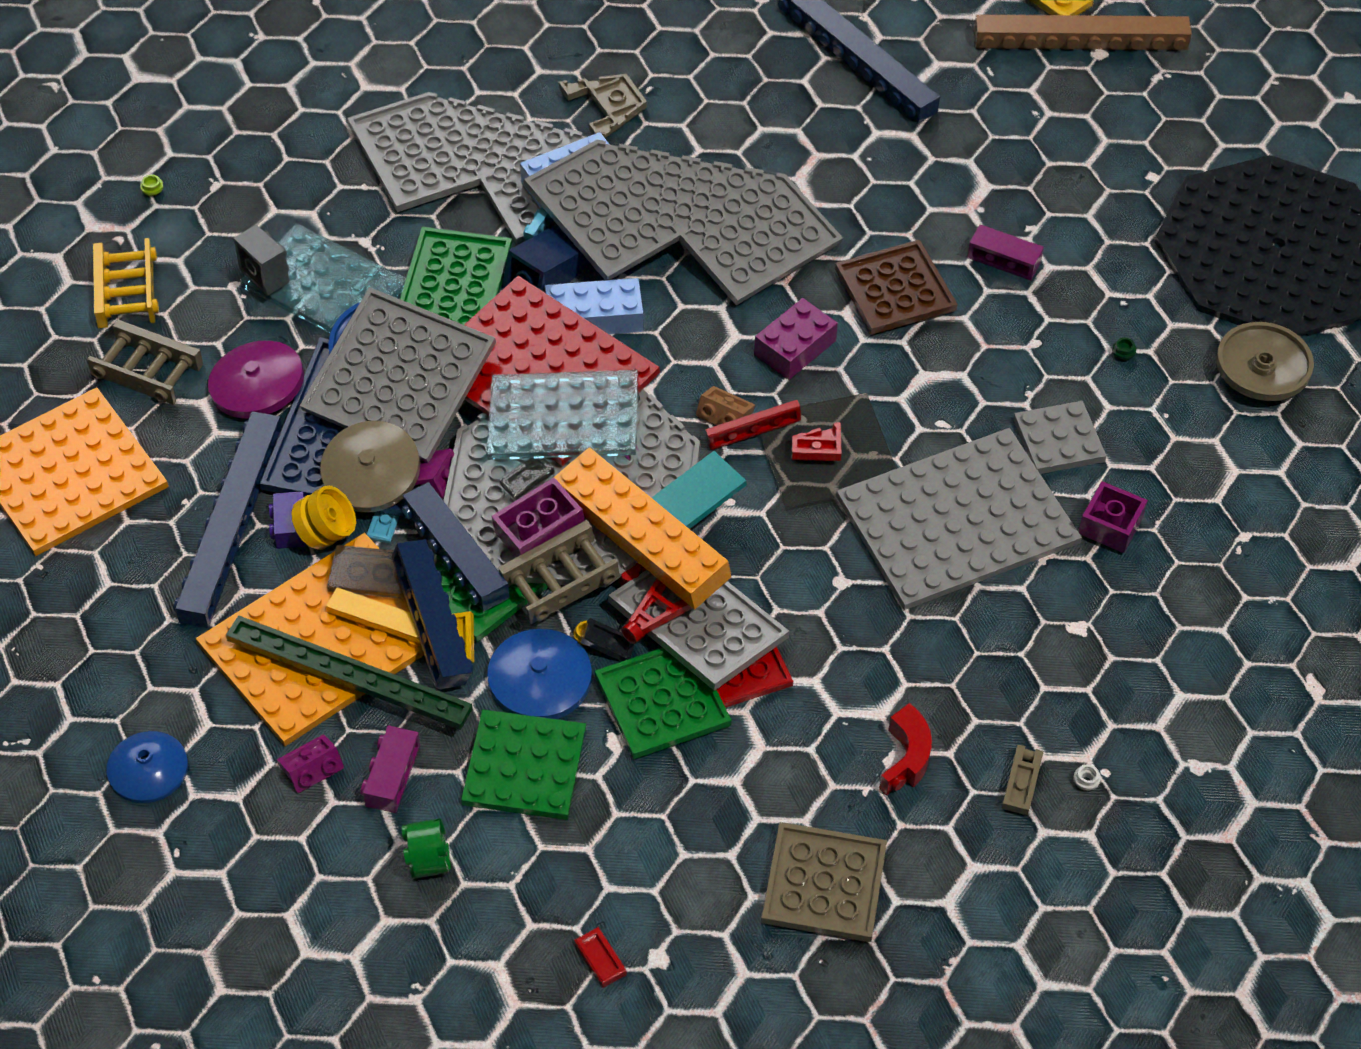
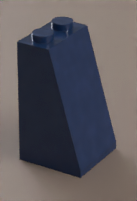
(545, 260)

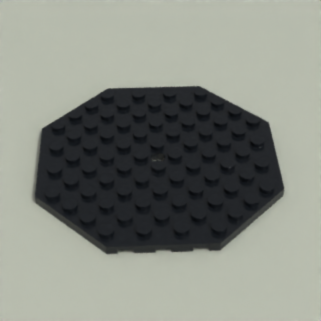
(1224, 251)

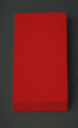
(600, 957)

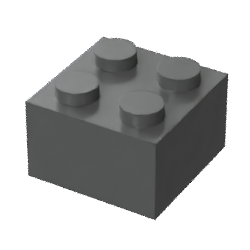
(262, 259)

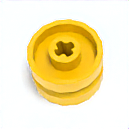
(323, 517)

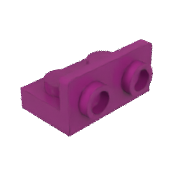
(311, 763)

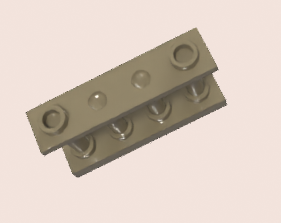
(145, 342)
(558, 550)

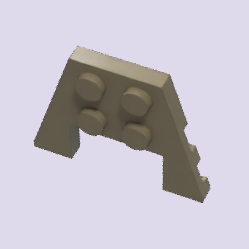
(614, 96)

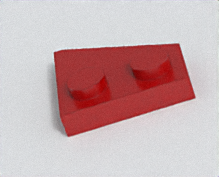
(818, 444)

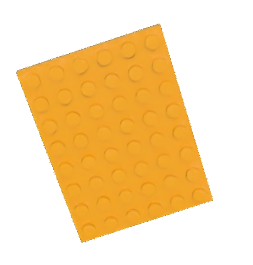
(285, 695)

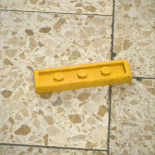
(372, 614)

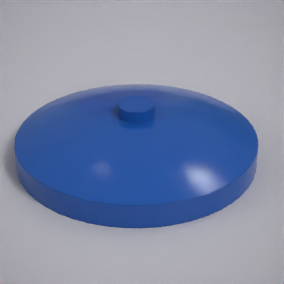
(539, 674)

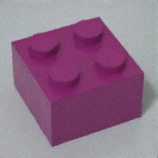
(1112, 516)

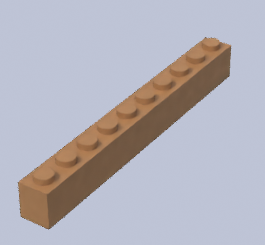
(1082, 32)

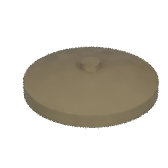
(1265, 361)
(371, 465)

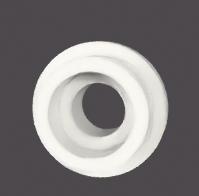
(1090, 772)

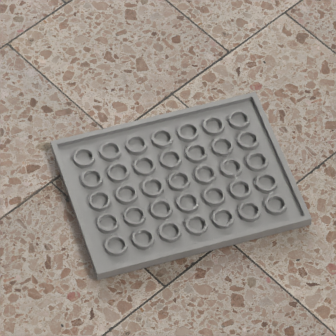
(957, 518)

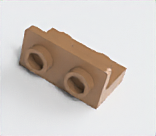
(721, 407)

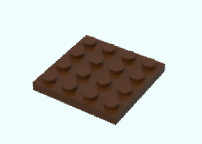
(895, 286)

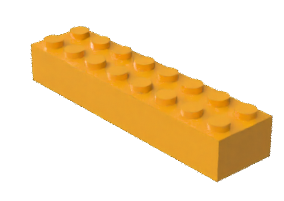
(644, 529)

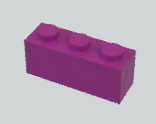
(1005, 252)
(390, 769)

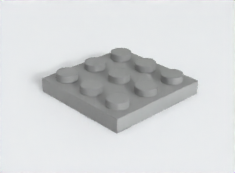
(1059, 437)

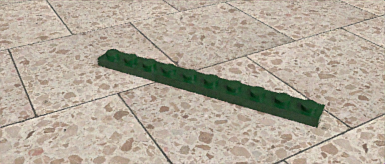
(349, 672)

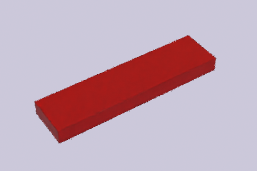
(753, 424)

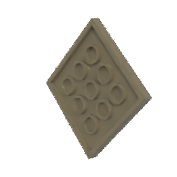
(824, 882)

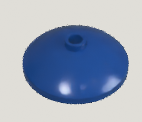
(151, 777)

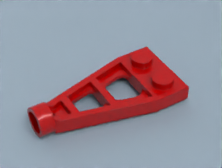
(647, 623)

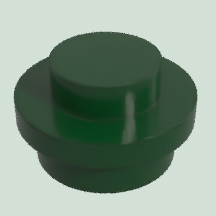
(1124, 348)

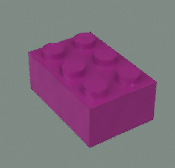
(795, 338)
(537, 517)

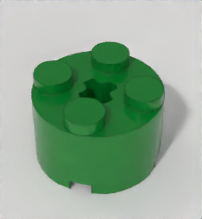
(427, 848)

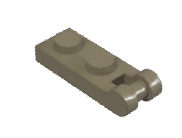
(1022, 780)

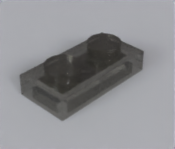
(526, 476)

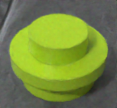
(151, 185)

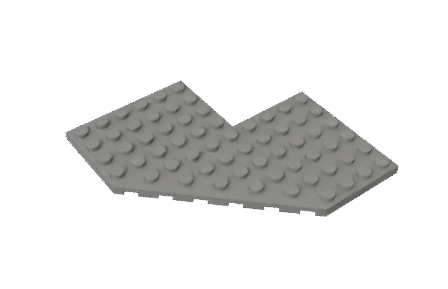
(443, 146)
(634, 203)

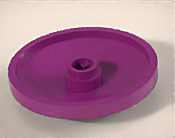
(256, 378)

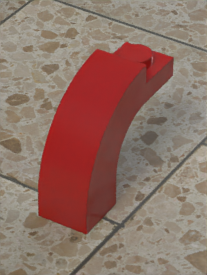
(914, 734)

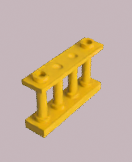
(103, 276)

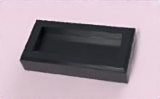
(606, 640)

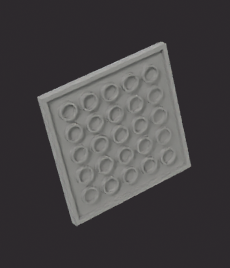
(399, 369)

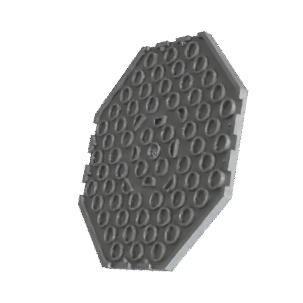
(476, 492)

